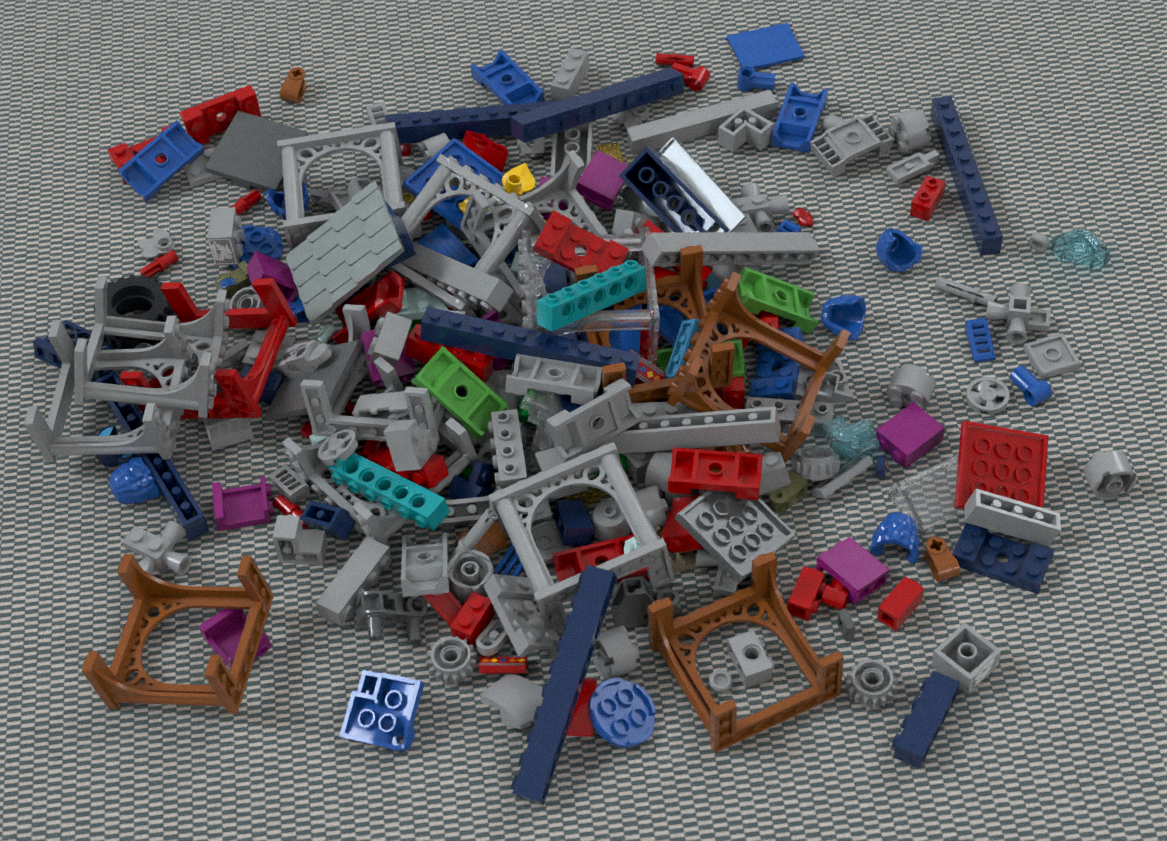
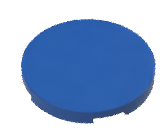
(261, 240)
(622, 713)

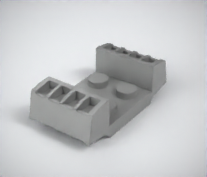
(850, 141)
(227, 432)

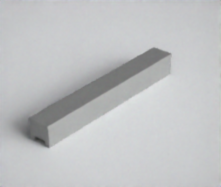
(697, 122)

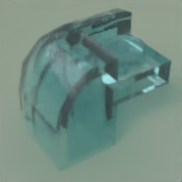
(1080, 246)
(851, 440)

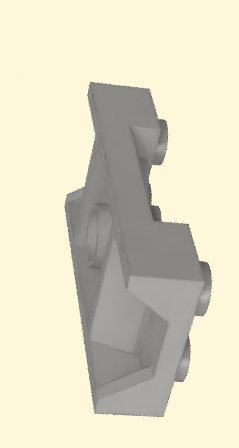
(555, 376)
(574, 431)
(425, 567)
(518, 614)

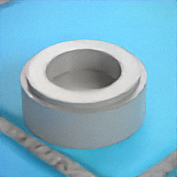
(1039, 242)
(720, 682)

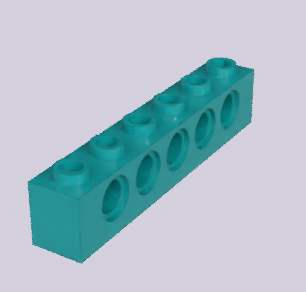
(591, 295)
(390, 490)

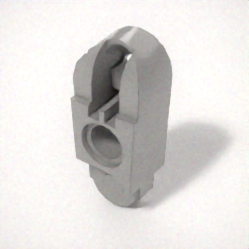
(304, 358)

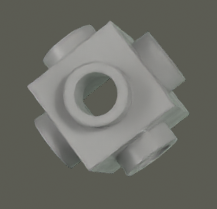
(539, 147)

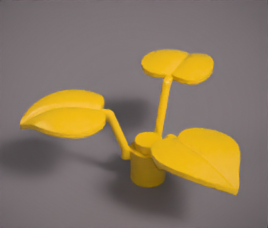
(517, 180)

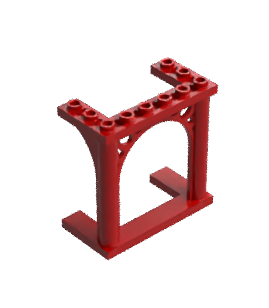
(239, 395)

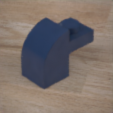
(474, 486)

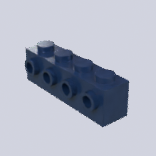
(926, 719)

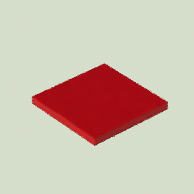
(1001, 463)

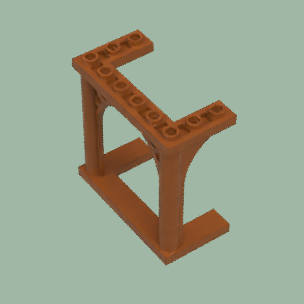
(690, 287)
(728, 310)
(149, 592)
(720, 720)

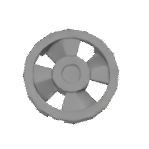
(987, 395)
(337, 448)

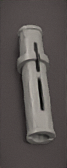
(943, 284)
(474, 535)

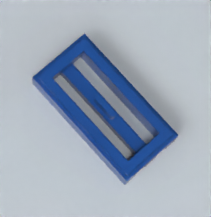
(503, 563)

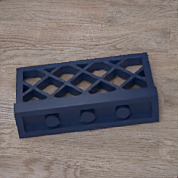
(45, 351)

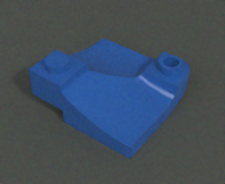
(383, 711)

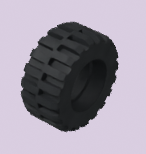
(132, 295)

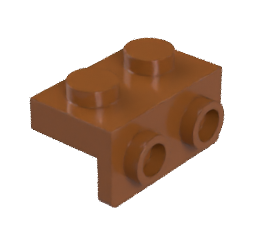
(491, 541)

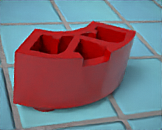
(485, 148)
(581, 722)

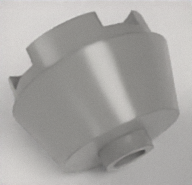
(609, 521)

